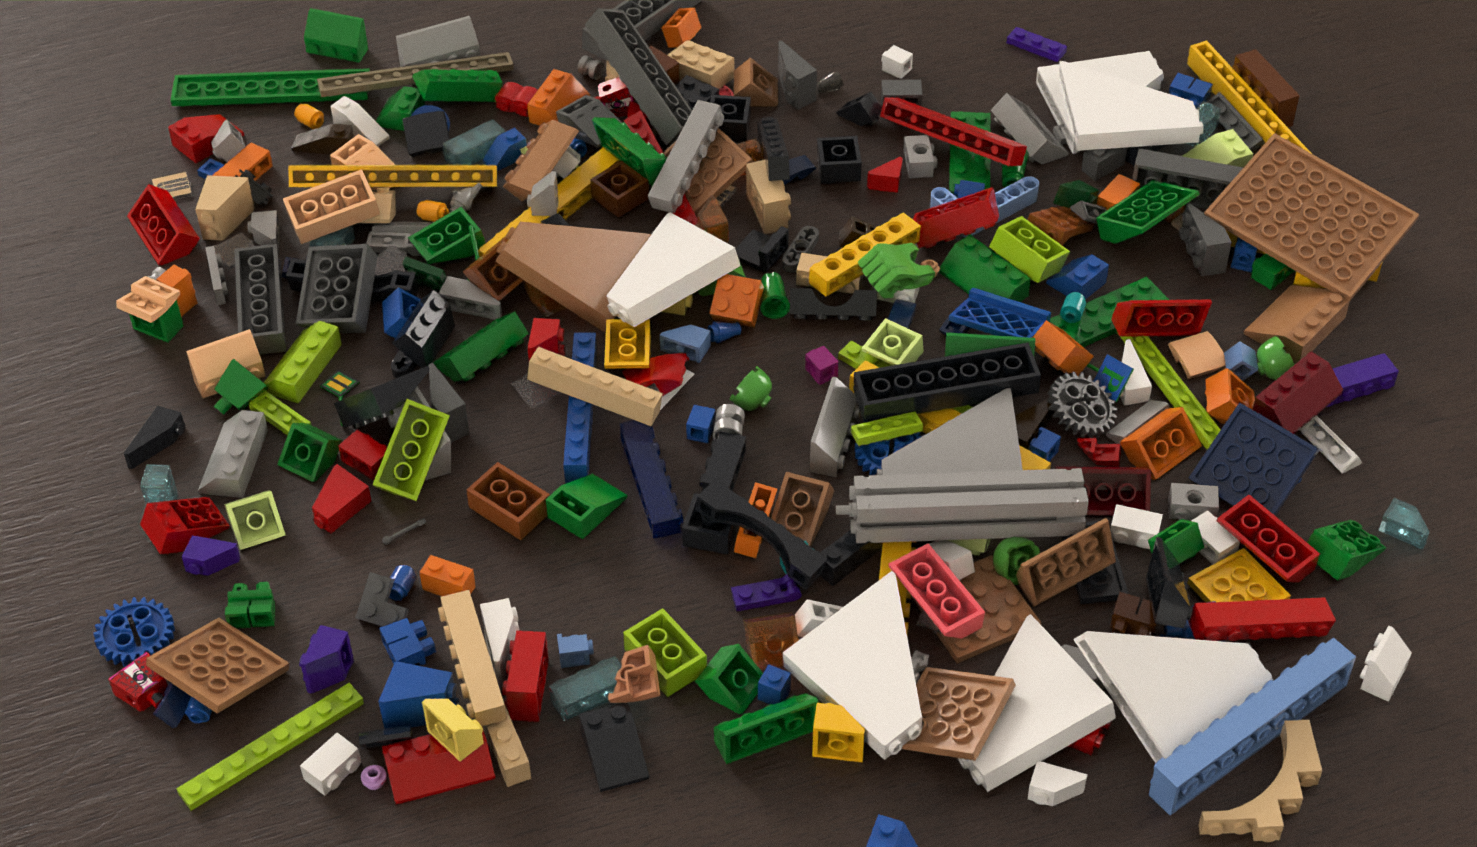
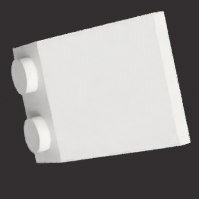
(499, 629)

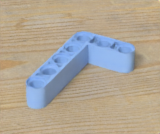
(1009, 199)

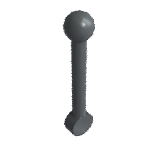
(387, 539)

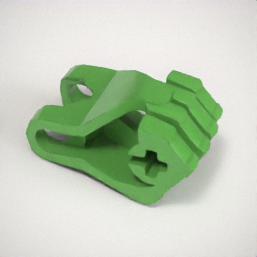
(893, 268)

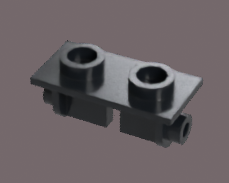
(260, 191)

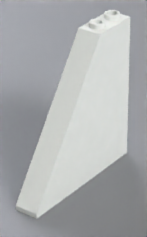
(1134, 67)
(1124, 114)
(668, 269)
(864, 665)
(1172, 684)
(1045, 712)

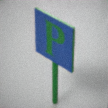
(1113, 375)

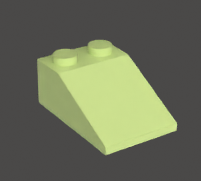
(1222, 148)

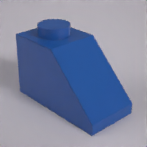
(505, 149)

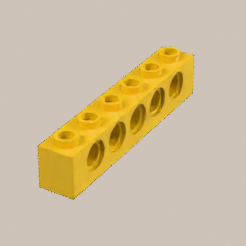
(843, 265)

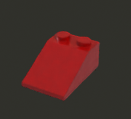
(195, 135)

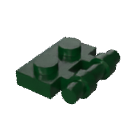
(425, 273)

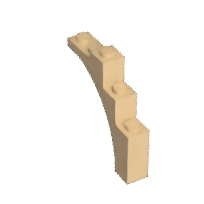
(1284, 795)

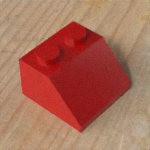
(546, 335)

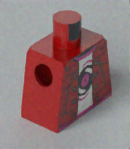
(615, 96)
(138, 684)

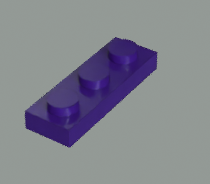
(1036, 44)

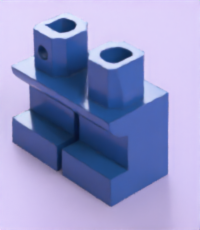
(1187, 88)
(403, 644)

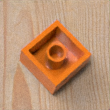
(737, 300)
(1061, 349)

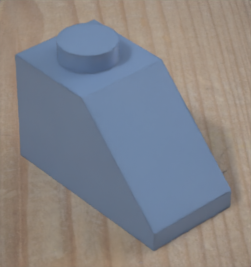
(686, 339)

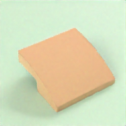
(148, 299)
(1198, 354)

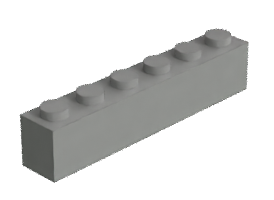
(686, 156)

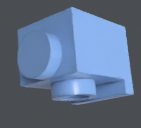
(574, 650)

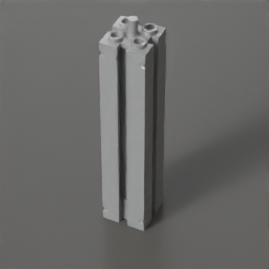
(966, 505)

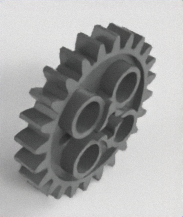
(1082, 405)

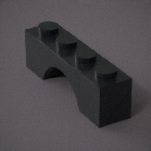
(861, 304)

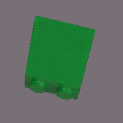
(447, 238)

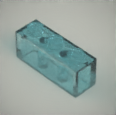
(472, 145)
(585, 688)

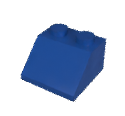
(1081, 276)
(397, 310)

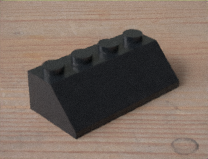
(1167, 588)

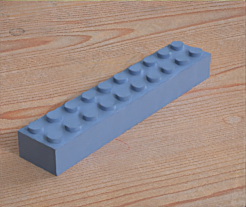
(1250, 726)

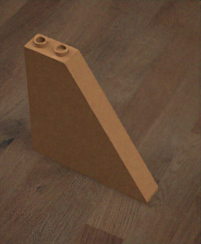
(571, 263)

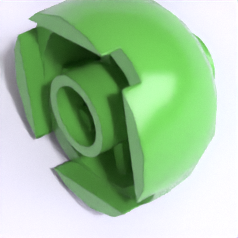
(1273, 359)
(753, 391)
(1011, 554)

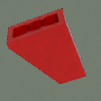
(339, 499)

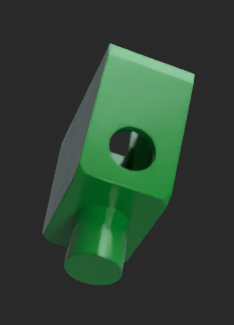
(237, 387)

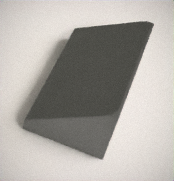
(1088, 211)

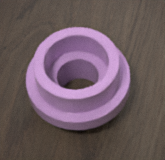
(373, 782)

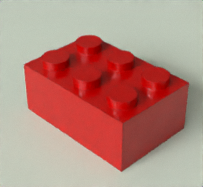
(526, 676)

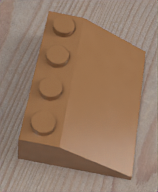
(1300, 319)
(1067, 563)

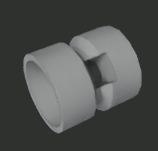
(729, 419)

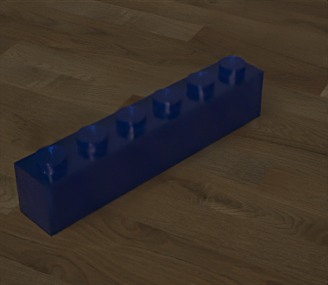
(650, 478)

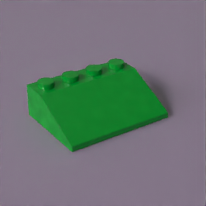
(1142, 210)

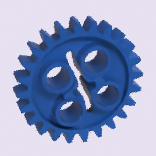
(872, 454)
(115, 635)

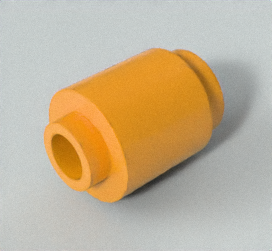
(309, 116)
(431, 210)

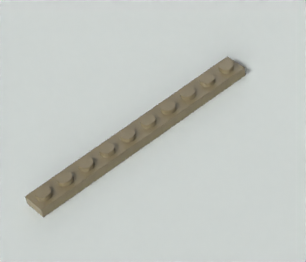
(403, 75)

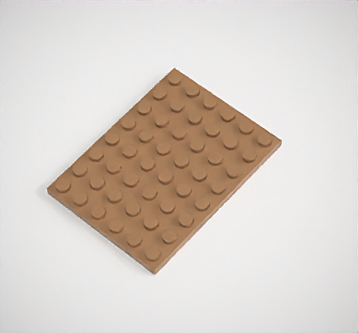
(1312, 216)

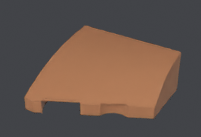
(637, 677)

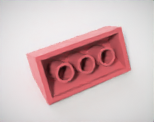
(939, 592)

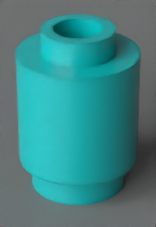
(1073, 307)

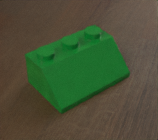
(335, 35)

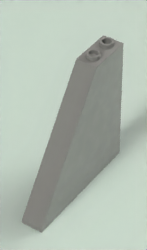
(972, 442)

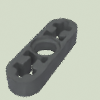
(800, 241)

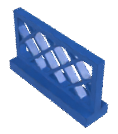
(999, 309)

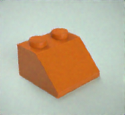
(1224, 393)

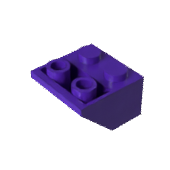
(326, 659)

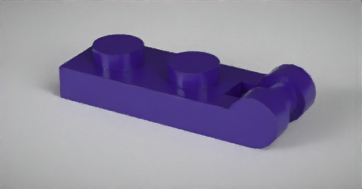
(765, 593)

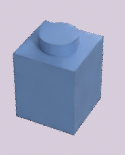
(1241, 360)

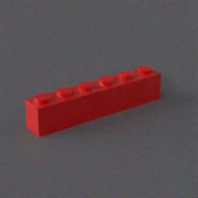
(1261, 619)

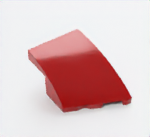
(663, 370)

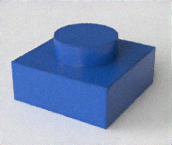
(209, 168)

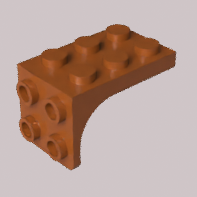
(1060, 223)

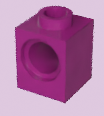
(821, 365)

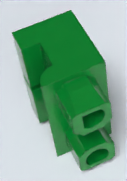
(250, 606)

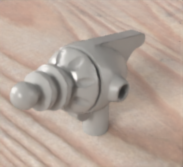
(464, 197)

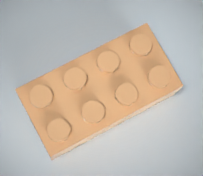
(331, 206)

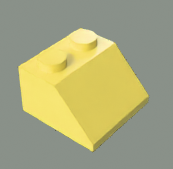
(452, 727)

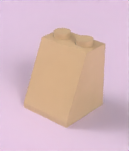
(223, 206)

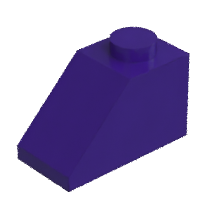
(209, 555)

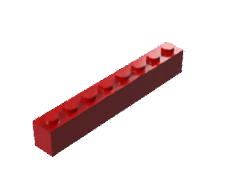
(953, 131)

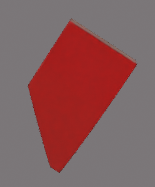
(1101, 453)

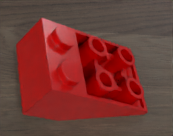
(175, 521)

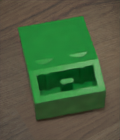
(583, 504)
(1344, 548)

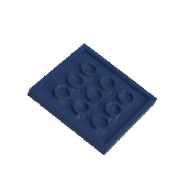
(1254, 459)

